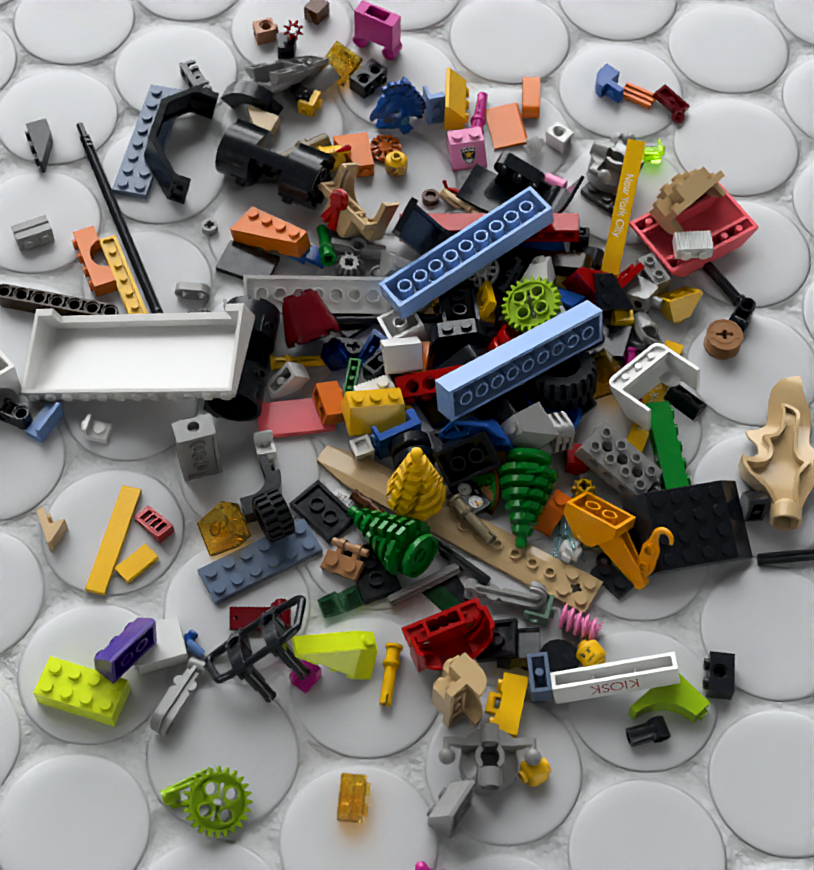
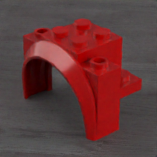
(448, 635)

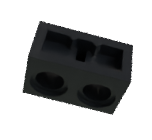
(368, 78)

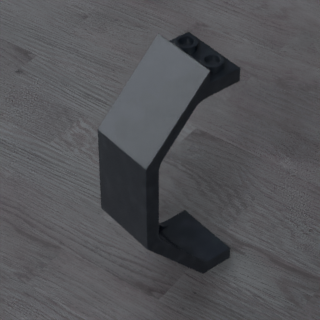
(192, 100)
(424, 233)

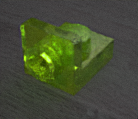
(653, 154)

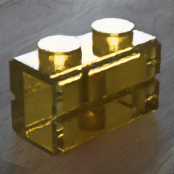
(352, 798)

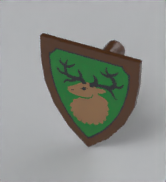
(490, 486)

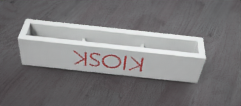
(615, 677)

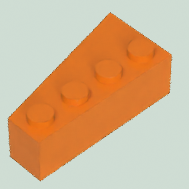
(270, 233)

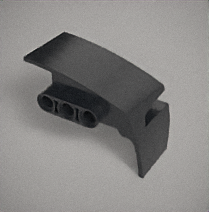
(488, 190)

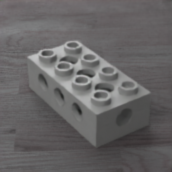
(199, 449)
(617, 461)

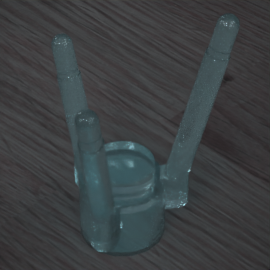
(565, 532)

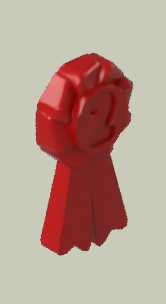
(338, 202)

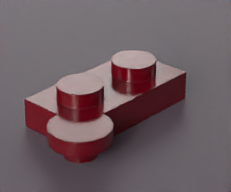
(672, 102)

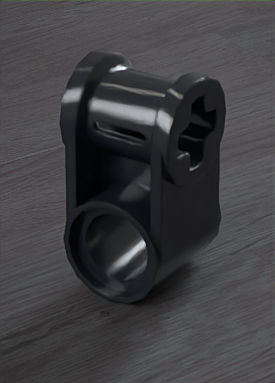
(596, 253)
(742, 316)
(12, 413)

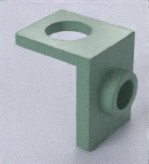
(542, 619)

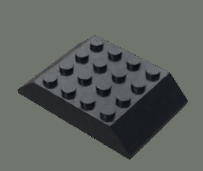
(703, 522)

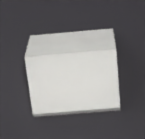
(402, 355)

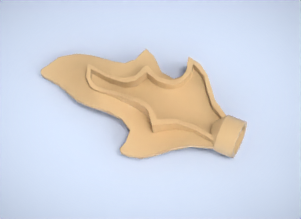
(784, 455)

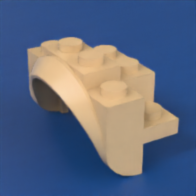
(684, 192)
(460, 690)

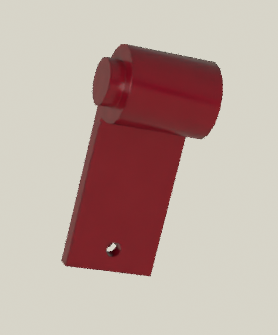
(246, 615)

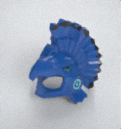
(398, 102)

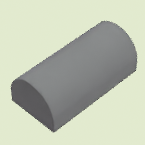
(323, 79)

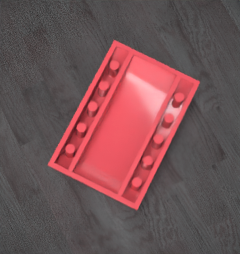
(722, 216)

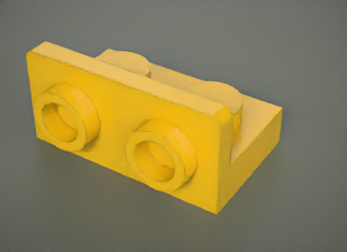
(486, 302)

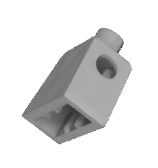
(643, 294)

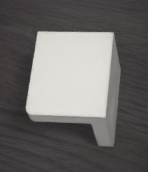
(362, 447)

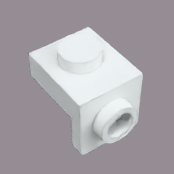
(264, 444)

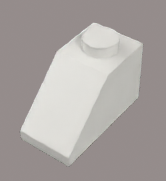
(287, 380)

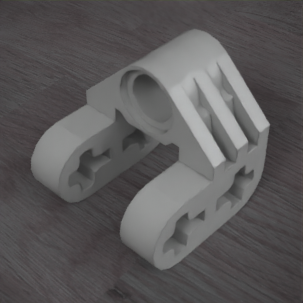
(566, 433)

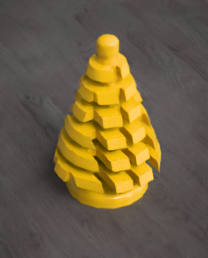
(416, 487)

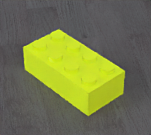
(81, 691)

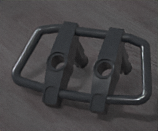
(276, 640)

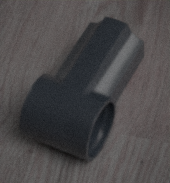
(653, 730)

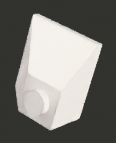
(541, 267)

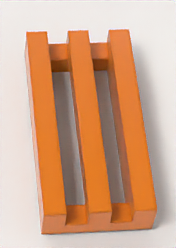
(639, 94)

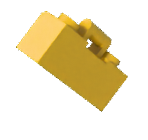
(512, 696)

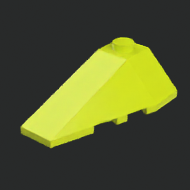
(344, 652)

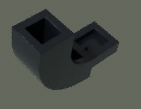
(251, 94)
(272, 480)

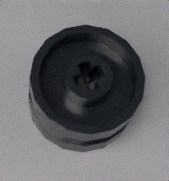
(402, 445)

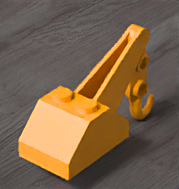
(605, 525)

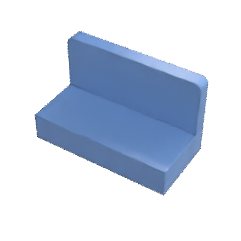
(434, 106)
(45, 422)

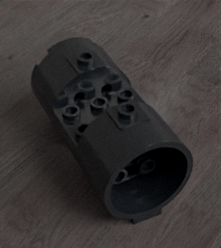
(247, 154)
(254, 378)

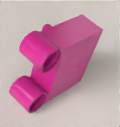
(379, 27)

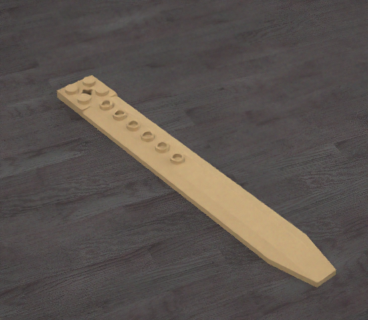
(521, 564)

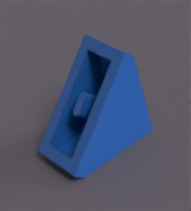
(371, 346)

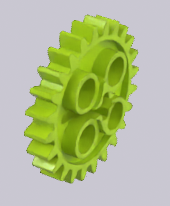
(547, 299)
(198, 796)

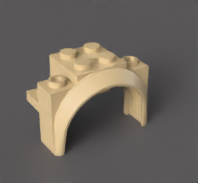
(353, 219)

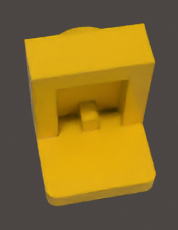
(311, 107)

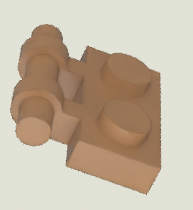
(344, 565)

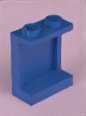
(381, 440)

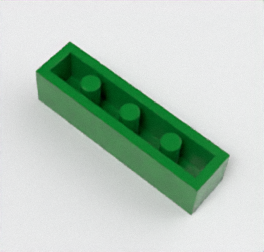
(352, 375)

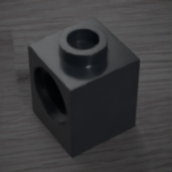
(286, 48)

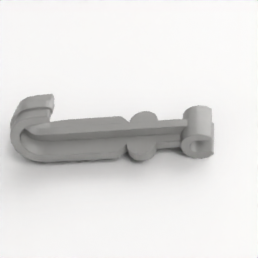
(507, 596)
(176, 696)

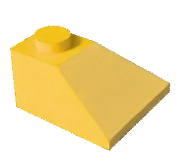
(680, 303)

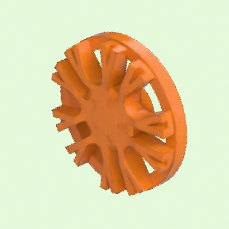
(384, 147)

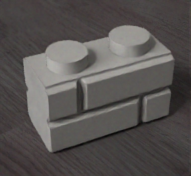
(32, 233)

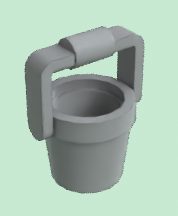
(645, 329)

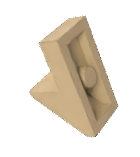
(52, 530)

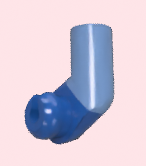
(191, 645)

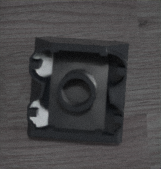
(527, 643)

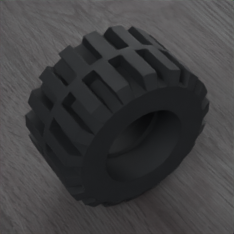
(273, 515)

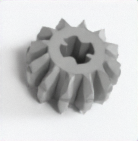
(349, 265)

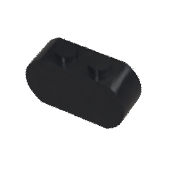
(452, 336)

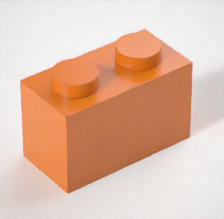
(327, 401)

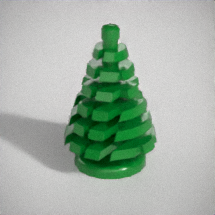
(526, 487)
(397, 541)

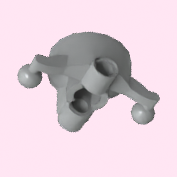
(607, 163)
(490, 740)

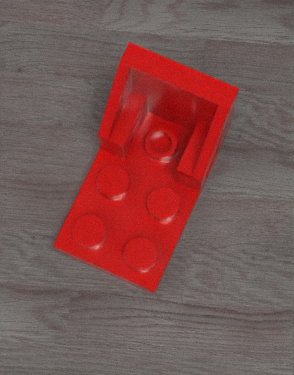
(582, 280)

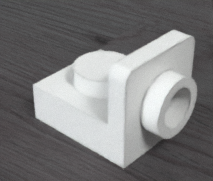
(95, 430)

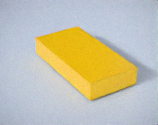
(136, 563)

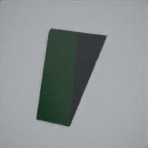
(447, 594)

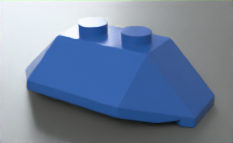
(466, 426)

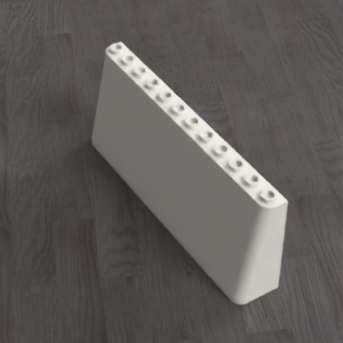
(137, 355)

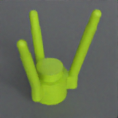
(171, 794)

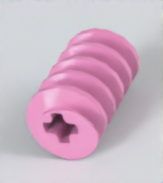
(579, 624)

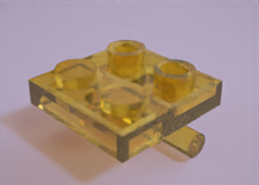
(343, 61)

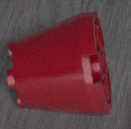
(306, 318)

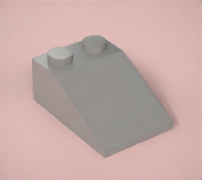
(451, 807)

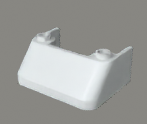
(644, 373)

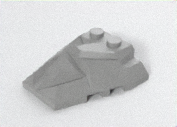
(283, 74)

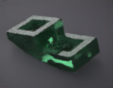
(342, 602)

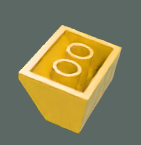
(455, 101)
(372, 407)

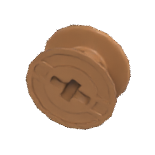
(723, 339)

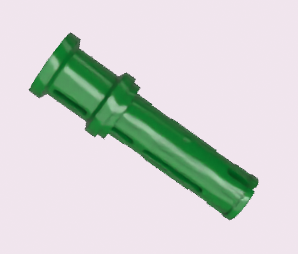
(325, 249)

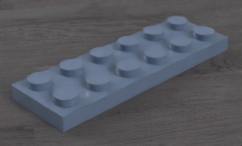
(258, 562)

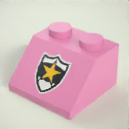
(466, 148)

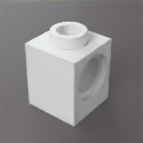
(559, 137)

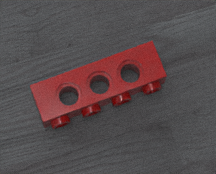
(424, 381)

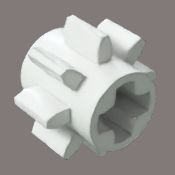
(534, 145)
(567, 552)

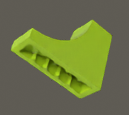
(676, 698)

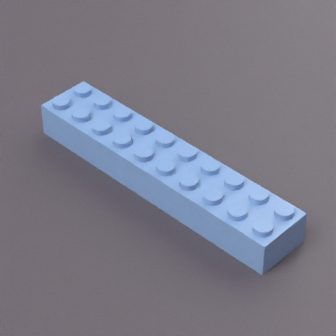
(466, 252)
(518, 360)

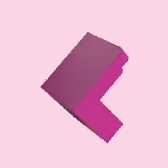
(306, 684)

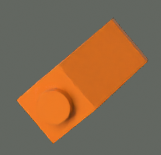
(552, 513)

